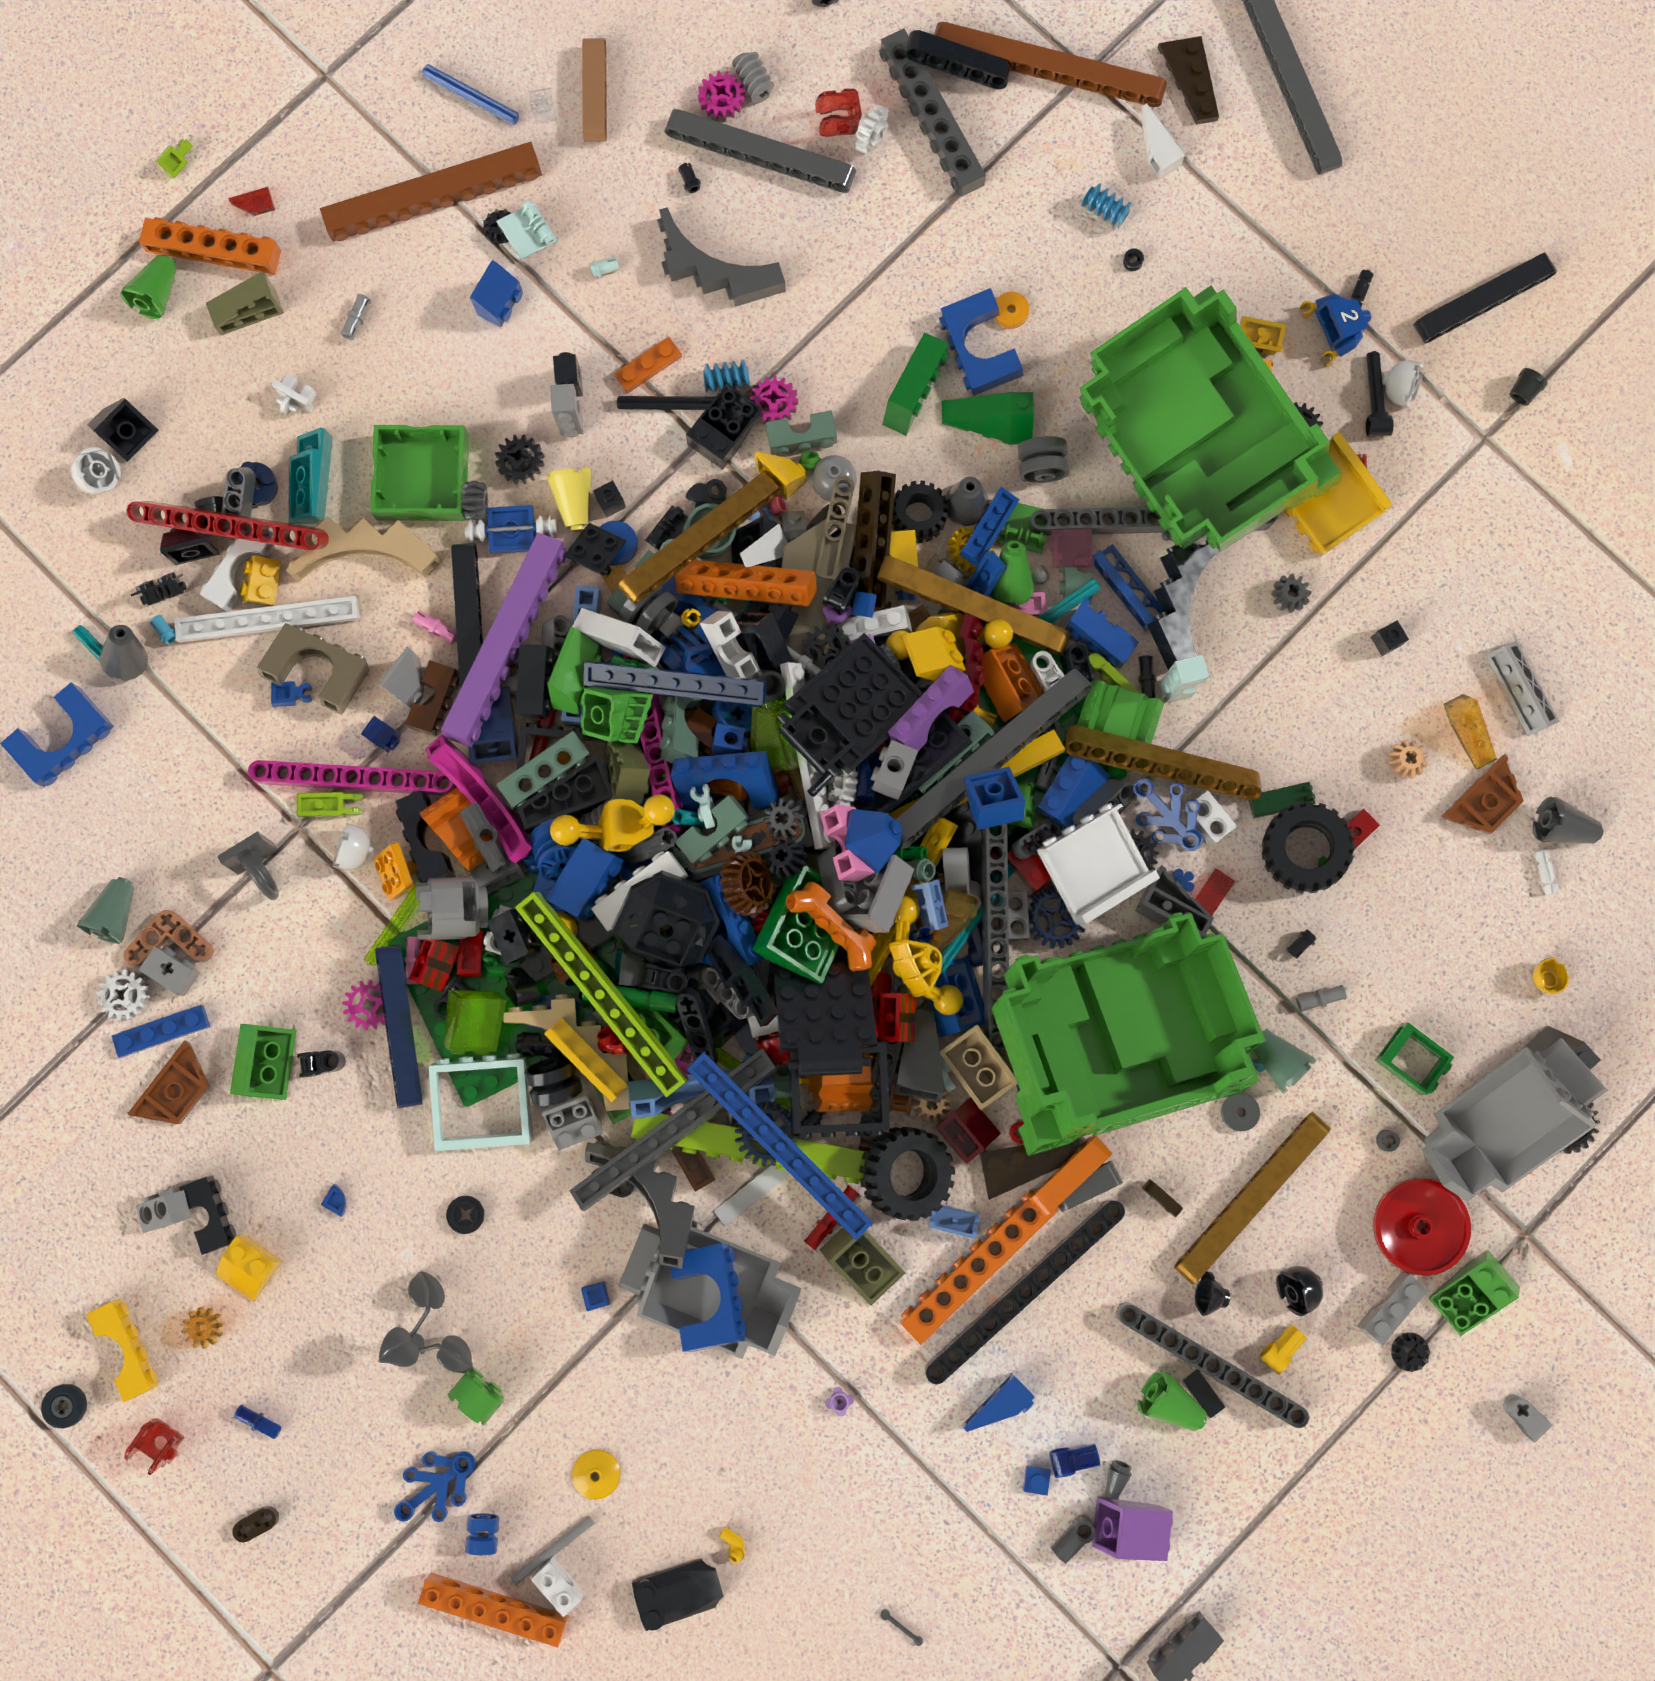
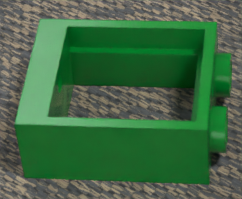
(1394, 1045)

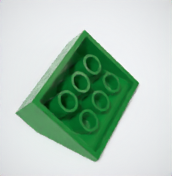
(795, 938)

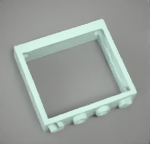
(486, 1140)

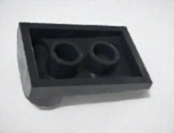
(676, 1593)

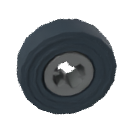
(54, 1415)

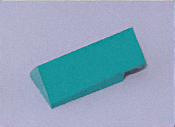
(309, 477)

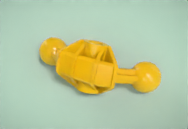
(996, 633)
(620, 824)
(920, 962)

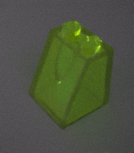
(768, 738)
(473, 1021)

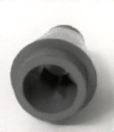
(1117, 1478)

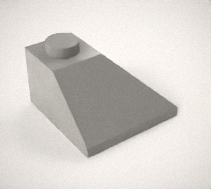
(405, 678)

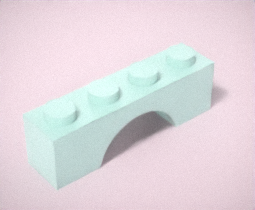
(1182, 677)

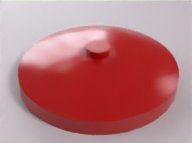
(1422, 1227)

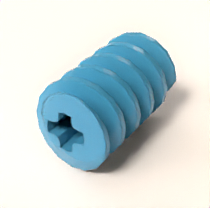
(1106, 205)
(726, 375)

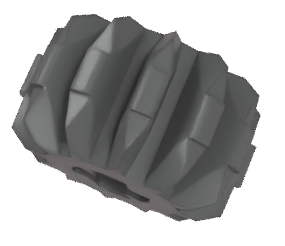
(474, 500)
(1291, 584)
(784, 808)

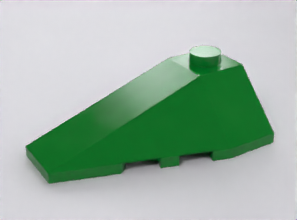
(996, 416)

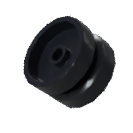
(553, 1081)

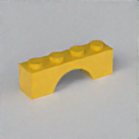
(136, 1374)

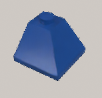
(872, 837)

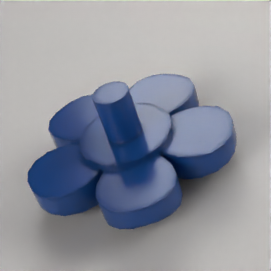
(1183, 880)

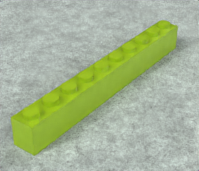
(602, 993)
(720, 1139)

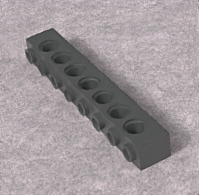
(962, 181)

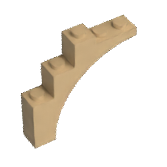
(364, 539)
(564, 1007)

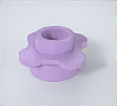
(839, 1408)

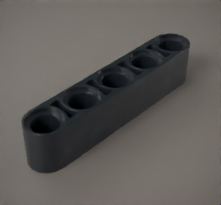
(957, 59)

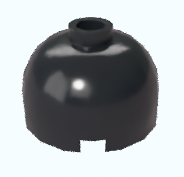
(1301, 1288)

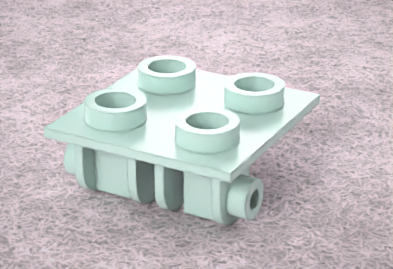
(527, 230)

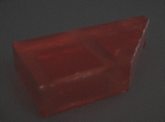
(254, 202)

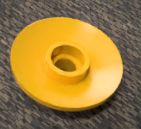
(604, 1465)

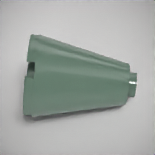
(109, 912)
(1283, 1060)

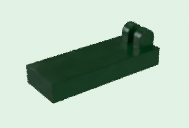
(1278, 799)

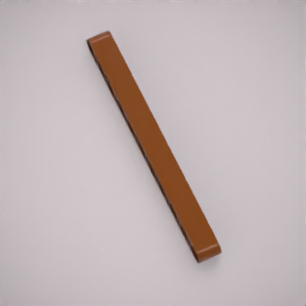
(1061, 66)

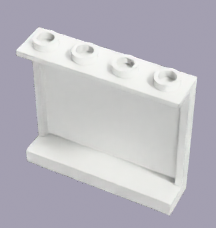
(1095, 864)

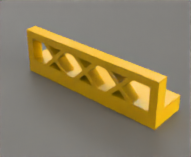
(586, 1060)

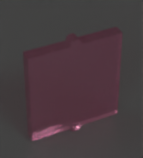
(1072, 548)

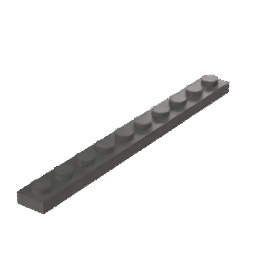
(667, 1134)

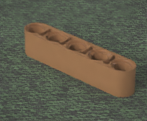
(594, 89)

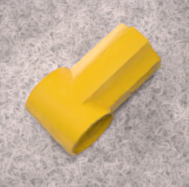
(1279, 1353)

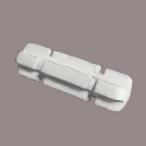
(1546, 872)

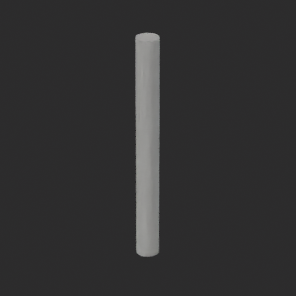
(552, 1550)

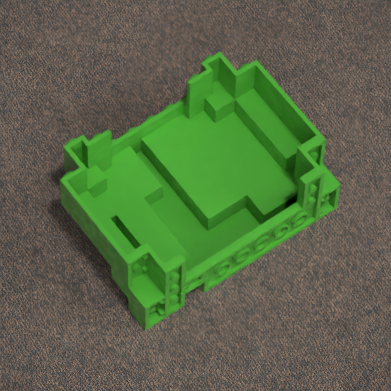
(1203, 422)
(1125, 1032)

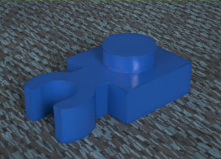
(288, 694)

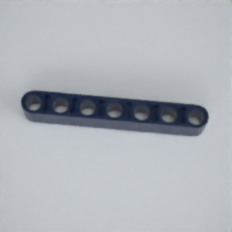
(398, 1026)

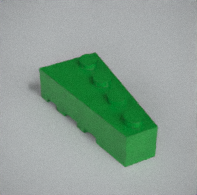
(915, 383)

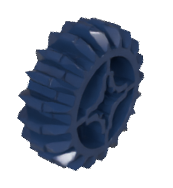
(1046, 913)
(748, 1137)

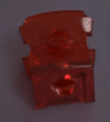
(837, 124)
(145, 1443)

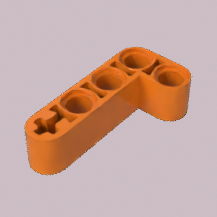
(1070, 1175)

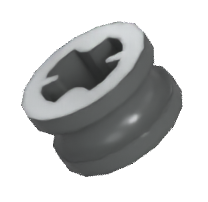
(1391, 1147)

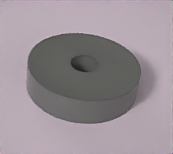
(1229, 1112)

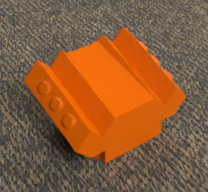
(447, 823)
(842, 1091)

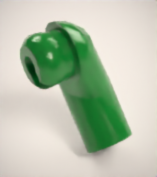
(492, 965)

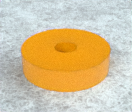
(1018, 303)

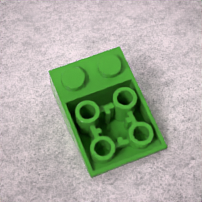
(1475, 1293)

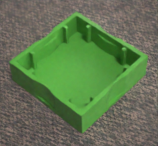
(419, 472)

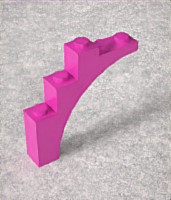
(478, 790)

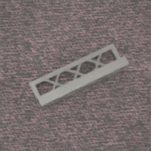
(1522, 688)

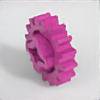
(721, 95)
(782, 402)
(363, 989)

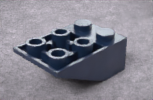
(498, 734)

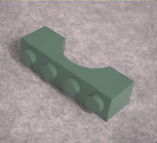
(677, 738)

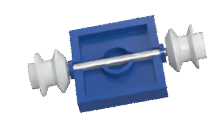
(510, 528)

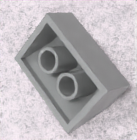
(880, 896)

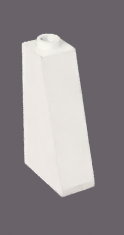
(619, 636)

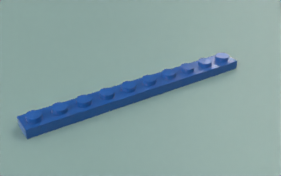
(779, 1145)

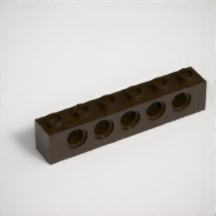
(873, 532)

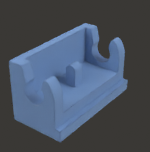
(931, 904)
(955, 1221)

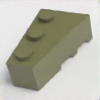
(244, 304)
(627, 771)

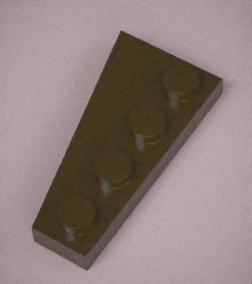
(1190, 69)
(1012, 1166)

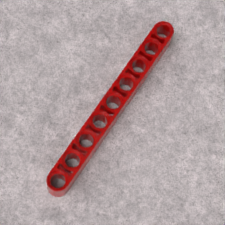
(217, 521)

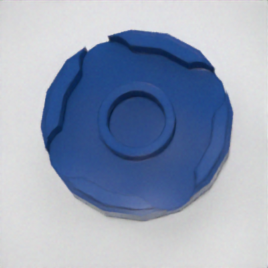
(624, 531)

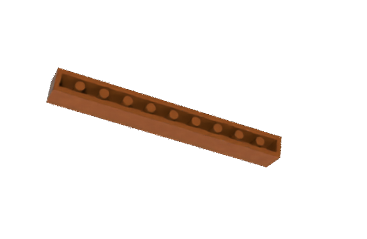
(431, 192)

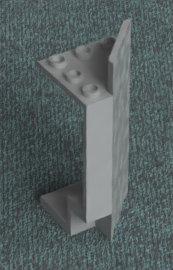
(1513, 1120)
(689, 1301)

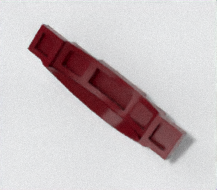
(969, 631)

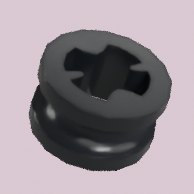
(1136, 265)

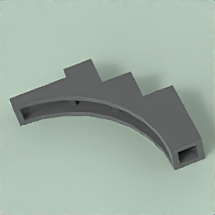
(741, 282)
(658, 1189)

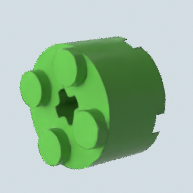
(476, 1397)

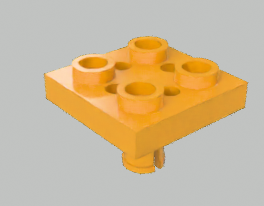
(394, 871)

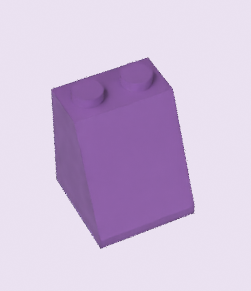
(1132, 1529)

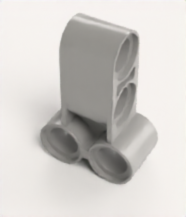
(958, 874)

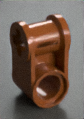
(893, 1097)

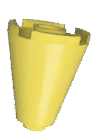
(572, 495)

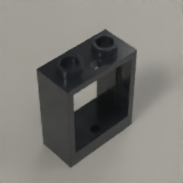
(770, 635)

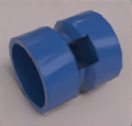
(482, 1543)

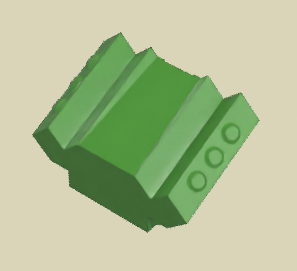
(1120, 712)
(614, 713)

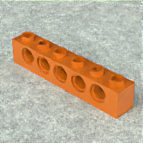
(156, 230)
(747, 583)
(493, 1609)

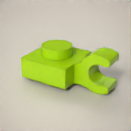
(172, 159)

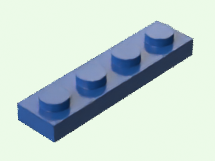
(989, 526)
(160, 1031)

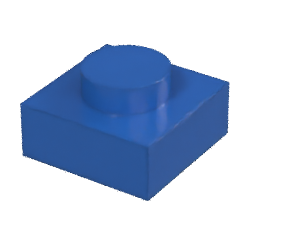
(1036, 1480)

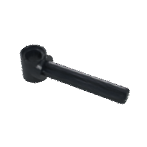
(1378, 422)

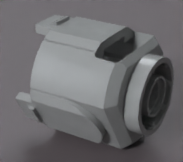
(453, 907)

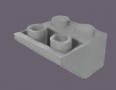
(573, 1121)

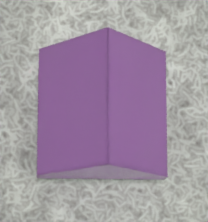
(834, 616)

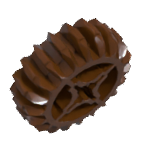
(747, 883)

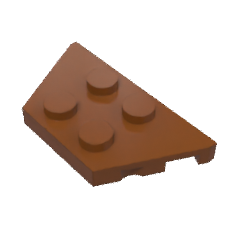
(1487, 800)
(174, 1089)

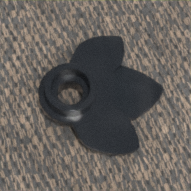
(702, 493)

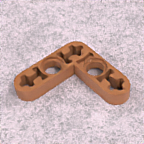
(165, 932)

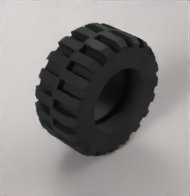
(1314, 817)
(935, 1177)

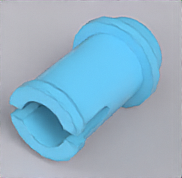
(165, 632)

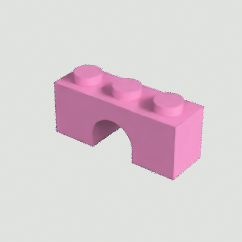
(847, 864)

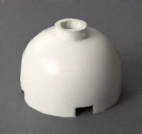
(1403, 382)
(95, 471)
(352, 848)

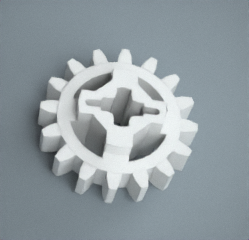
(871, 129)
(842, 788)
(133, 995)

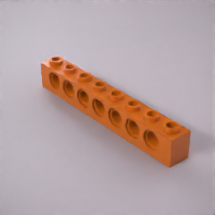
(921, 1329)

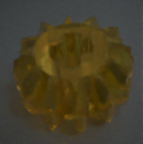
(202, 1318)

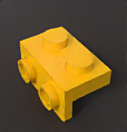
(1264, 334)
(260, 580)

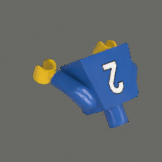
(1341, 322)

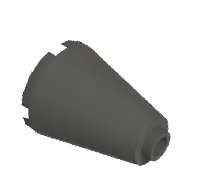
(967, 501)
(123, 654)
(1565, 824)

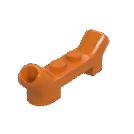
(857, 943)

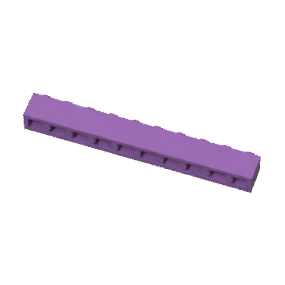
(504, 640)

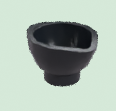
(1210, 1295)

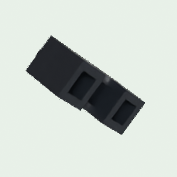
(218, 1231)

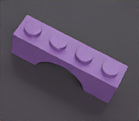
(948, 690)

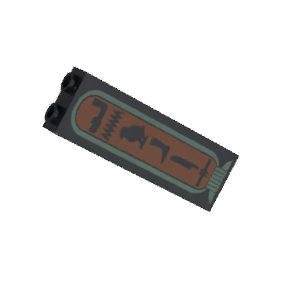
(755, 831)

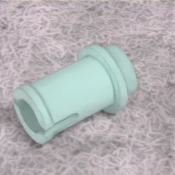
(604, 266)

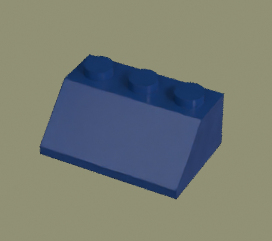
(1070, 789)
(584, 879)
(961, 975)

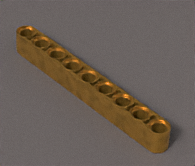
(699, 537)
(966, 601)
(1162, 762)
(1252, 1198)

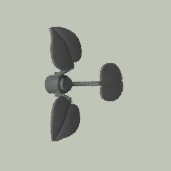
(403, 1348)

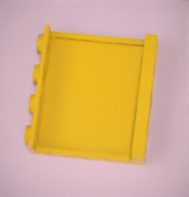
(1345, 506)

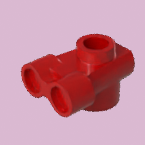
(610, 1042)

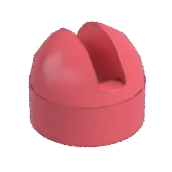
(777, 505)

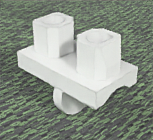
(286, 389)

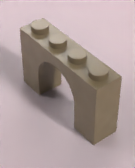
(295, 644)

